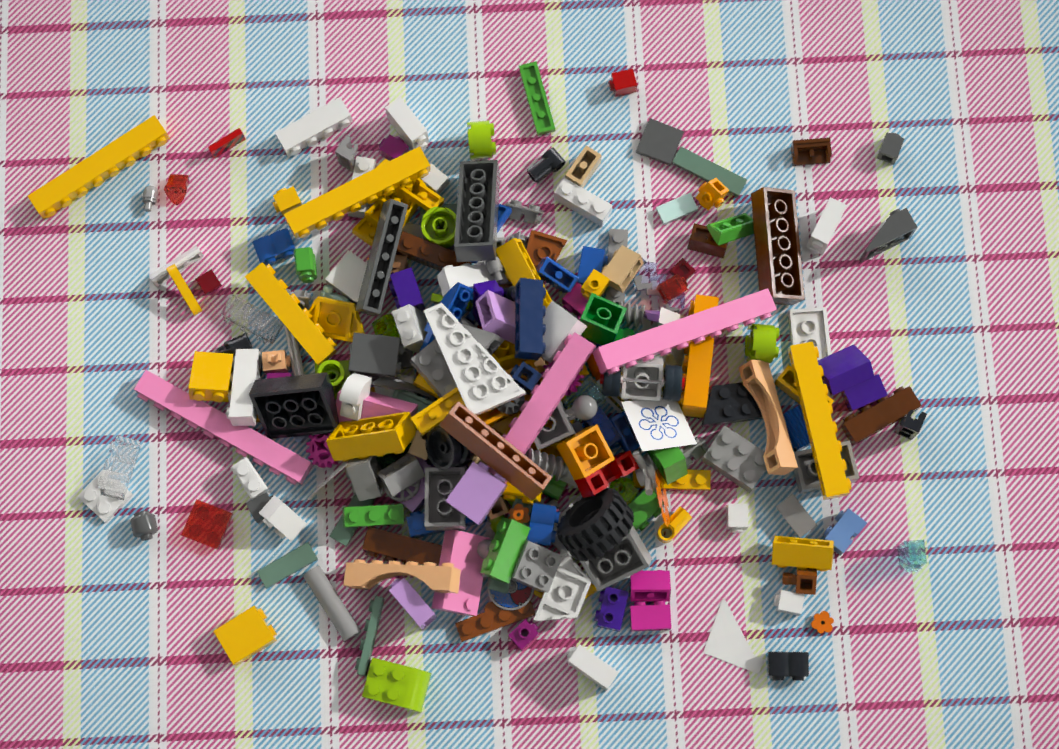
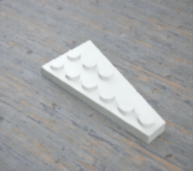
(475, 372)

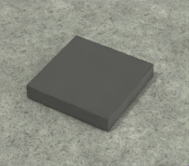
(659, 142)

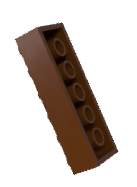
(778, 244)

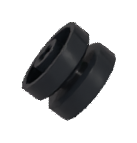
(445, 450)

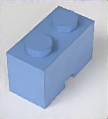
(847, 525)

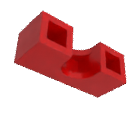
(599, 480)

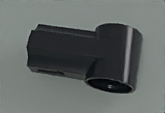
(549, 162)

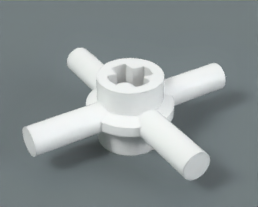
(646, 473)

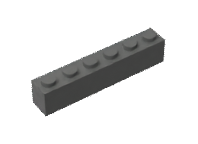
(381, 257)

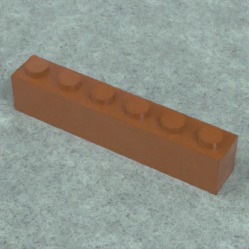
(495, 451)

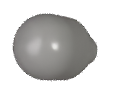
(149, 197)
(495, 268)

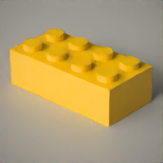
(371, 436)

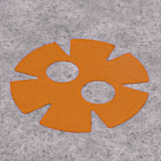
(662, 497)

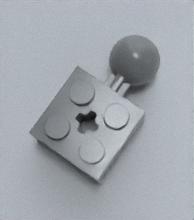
(583, 407)

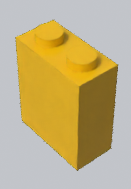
(210, 376)
(245, 635)

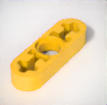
(184, 289)

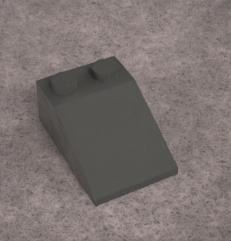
(895, 230)

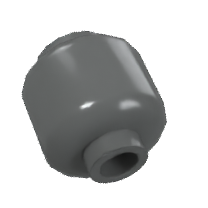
(144, 525)

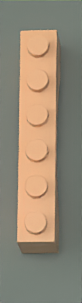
(759, 382)
(366, 575)

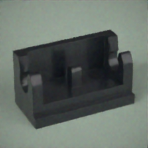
(910, 427)

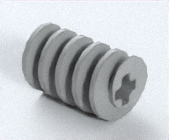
(632, 314)
(547, 462)

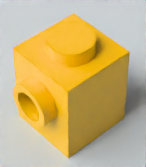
(286, 200)
(595, 283)

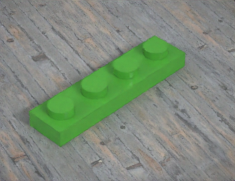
(537, 98)

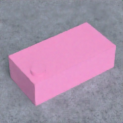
(379, 405)
(461, 550)

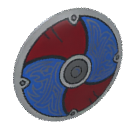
(516, 598)

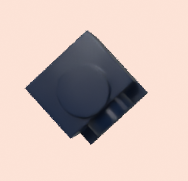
(532, 376)

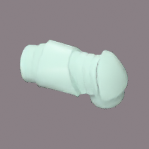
(327, 292)

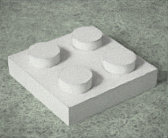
(101, 505)

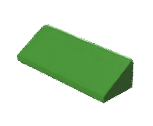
(731, 228)

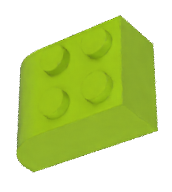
(396, 684)

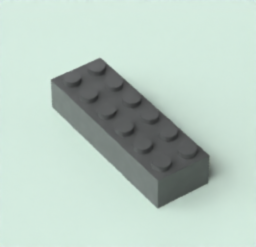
(477, 211)

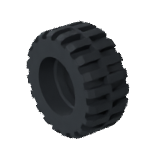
(595, 525)

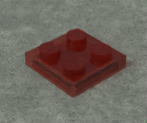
(207, 524)

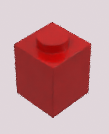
(623, 82)

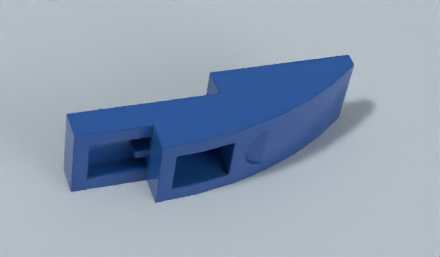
(456, 302)

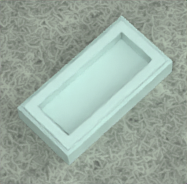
(676, 208)

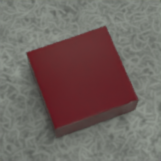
(682, 268)
(208, 282)

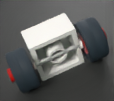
(645, 381)

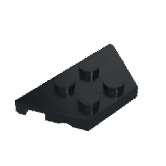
(730, 405)

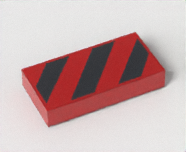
(226, 143)

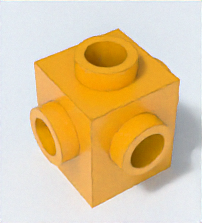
(712, 194)

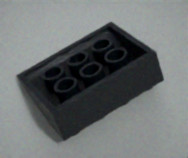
(295, 405)

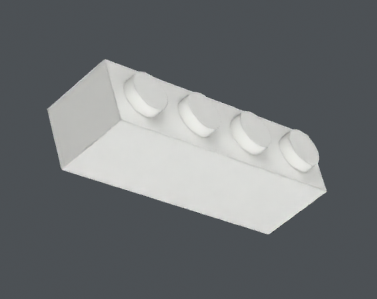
(314, 127)
(467, 275)
(247, 369)

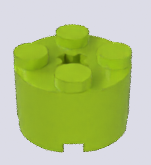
(480, 140)
(439, 217)
(762, 343)

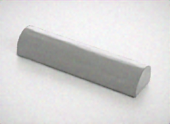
(331, 603)

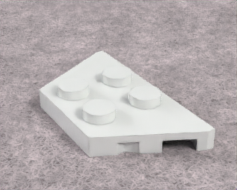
(565, 593)

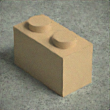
(584, 166)
(622, 268)

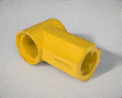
(677, 522)

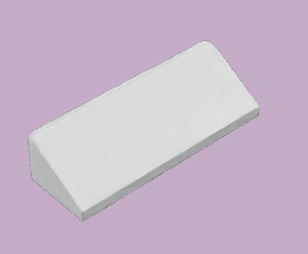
(181, 262)

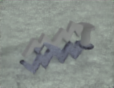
(652, 267)

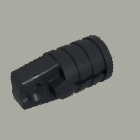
(239, 342)

